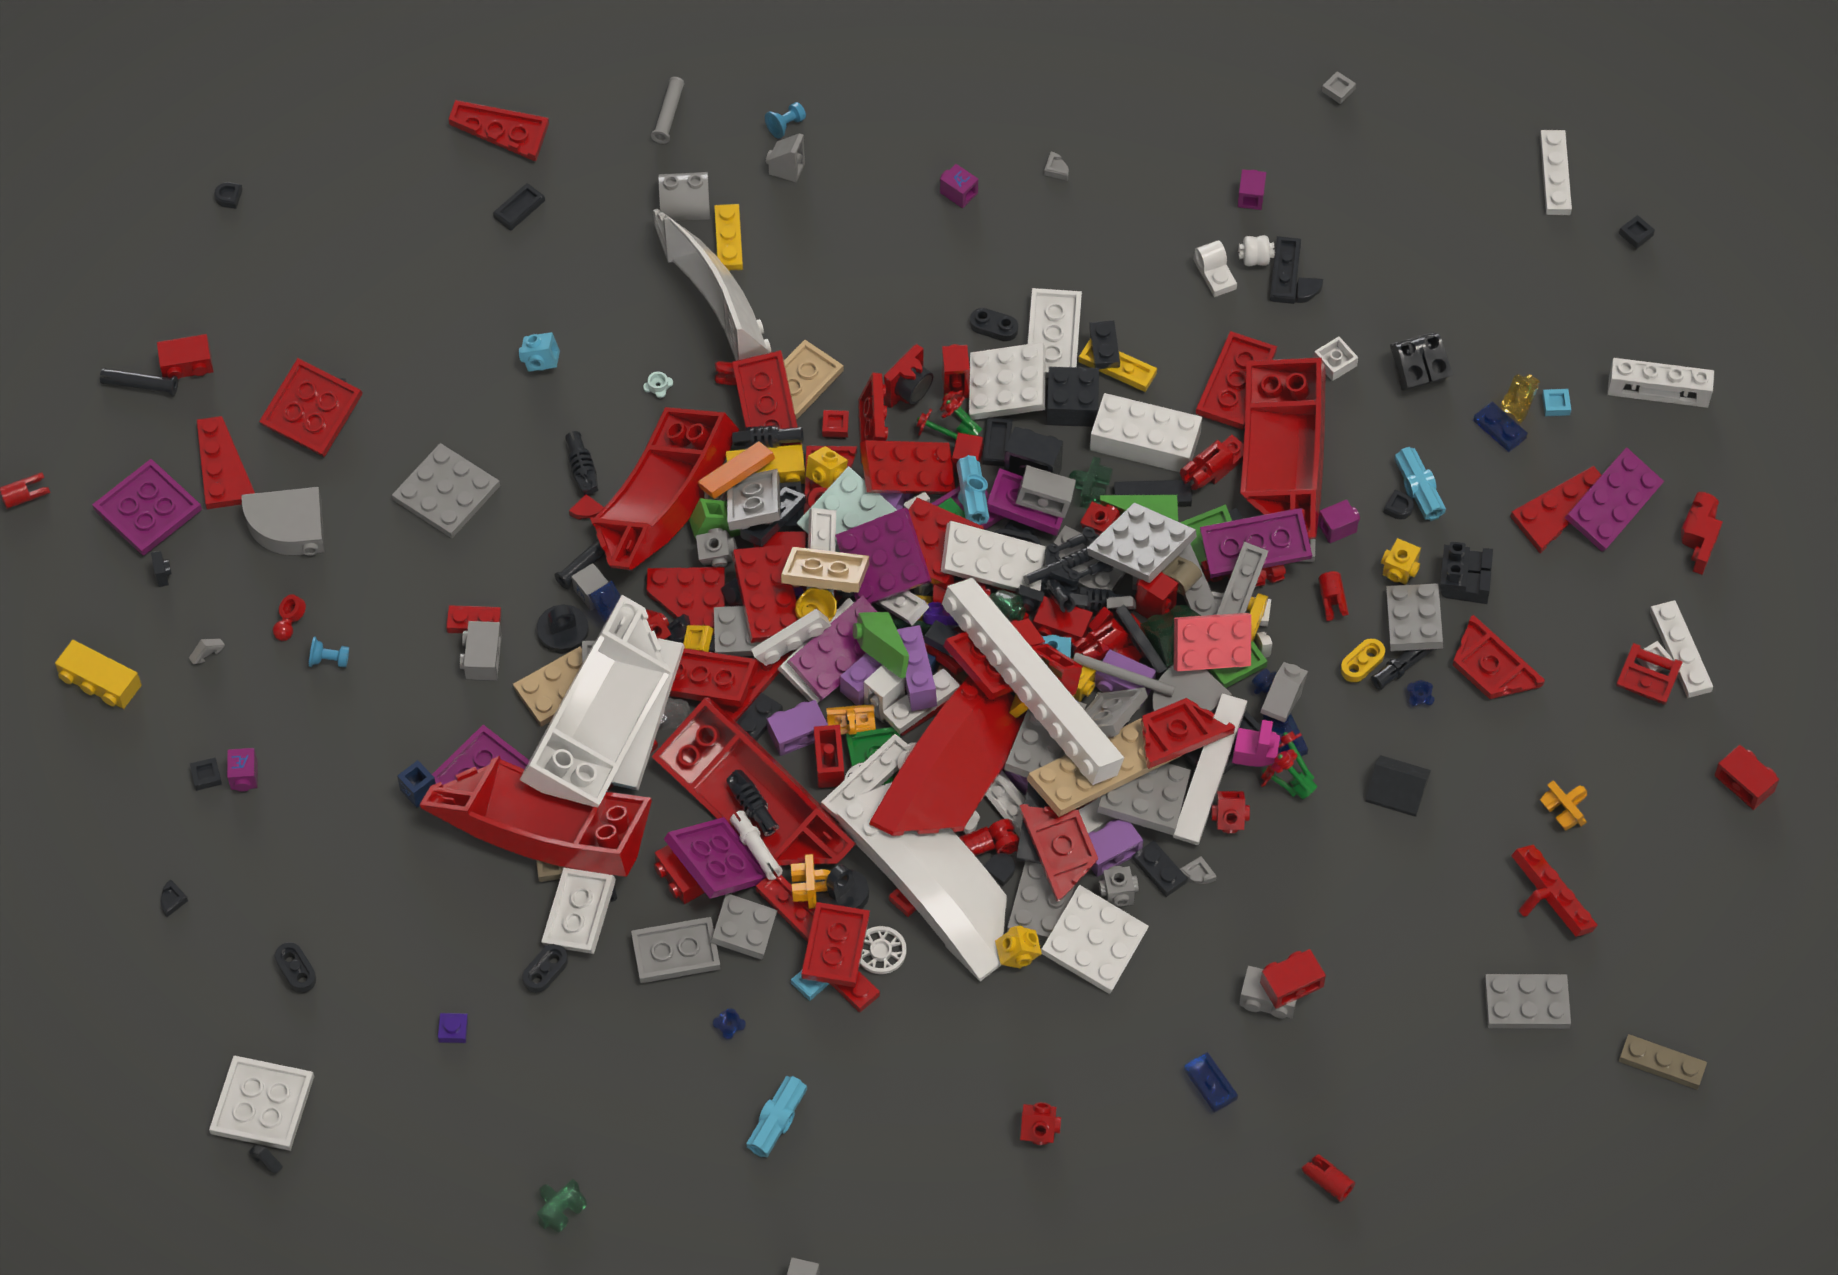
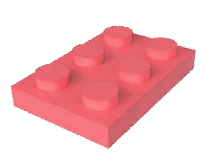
(1212, 641)

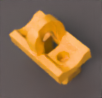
(862, 714)
(1572, 814)
(807, 873)

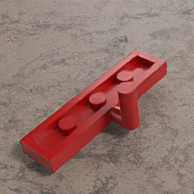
(1553, 890)

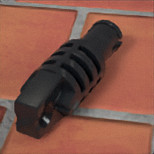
(769, 436)
(582, 464)
(1093, 598)
(752, 801)

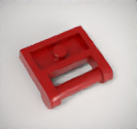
(1647, 681)

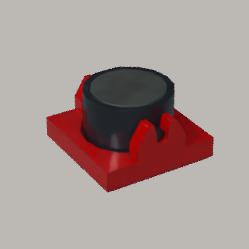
(908, 378)

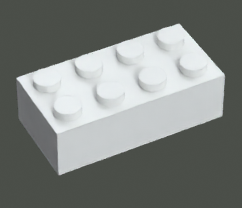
(1145, 433)

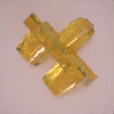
(1520, 404)

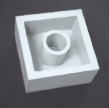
(1336, 358)

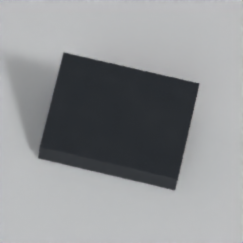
(1397, 785)

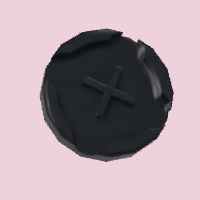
(562, 628)
(845, 888)

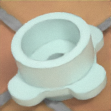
(658, 378)

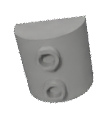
(685, 196)

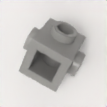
(715, 547)
(1118, 886)

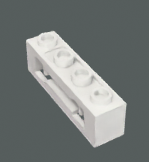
(1660, 382)

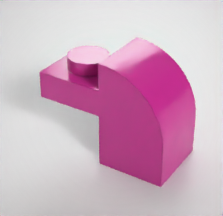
(1256, 747)

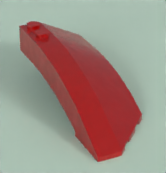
(1285, 437)
(663, 485)
(712, 747)
(951, 764)
(540, 826)

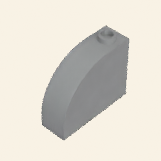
(286, 520)
(1193, 684)

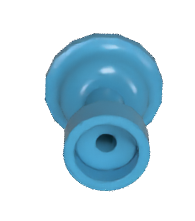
(777, 123)
(318, 653)

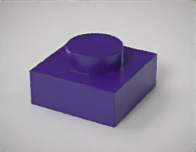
(453, 1028)

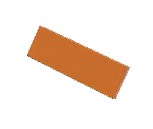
(736, 470)

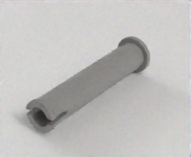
(668, 110)

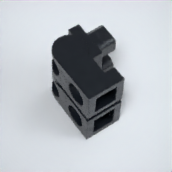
(1421, 360)
(1466, 573)

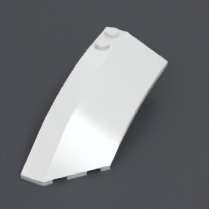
(715, 284)
(600, 710)
(939, 881)

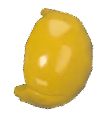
(816, 599)

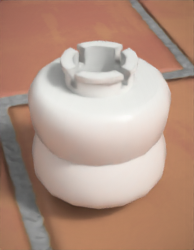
(1256, 250)

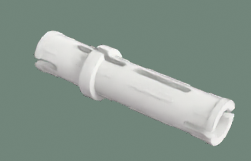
(751, 837)

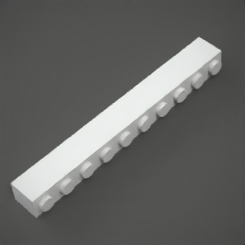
(1033, 681)

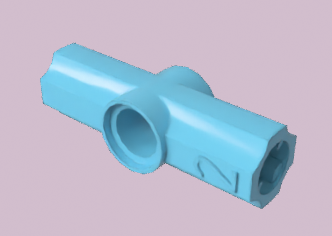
(1420, 483)
(972, 490)
(776, 1116)

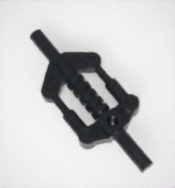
(1061, 569)

